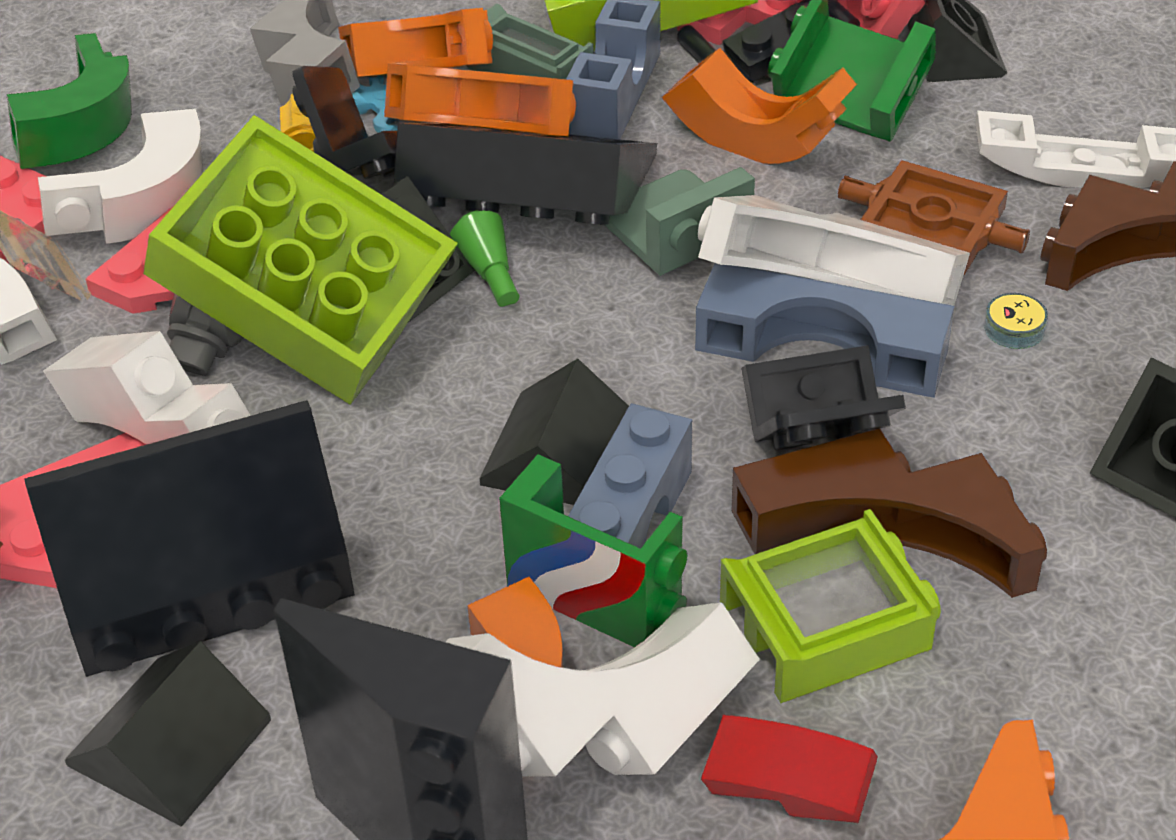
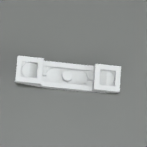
(1068, 161)

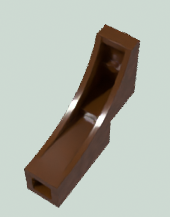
(1110, 228)
(944, 509)

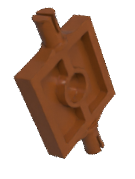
(937, 208)

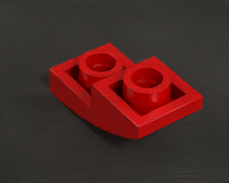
(791, 764)

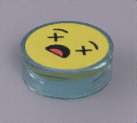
(1015, 320)

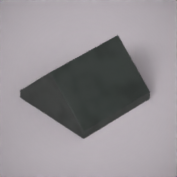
(962, 42)
(560, 418)
(1143, 442)
(172, 734)

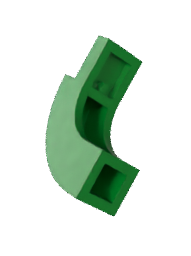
(76, 117)

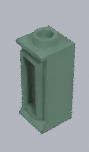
(528, 49)

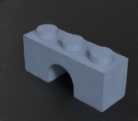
(614, 77)
(637, 474)

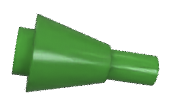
(483, 245)

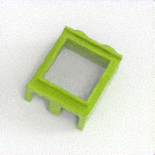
(832, 605)

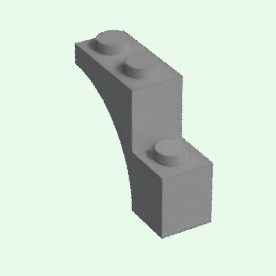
(298, 36)

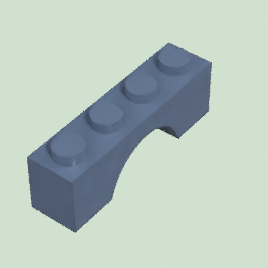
(757, 309)

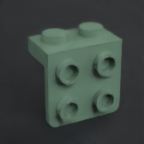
(667, 216)

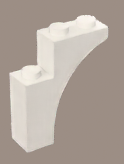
(828, 249)
(139, 388)
(632, 707)

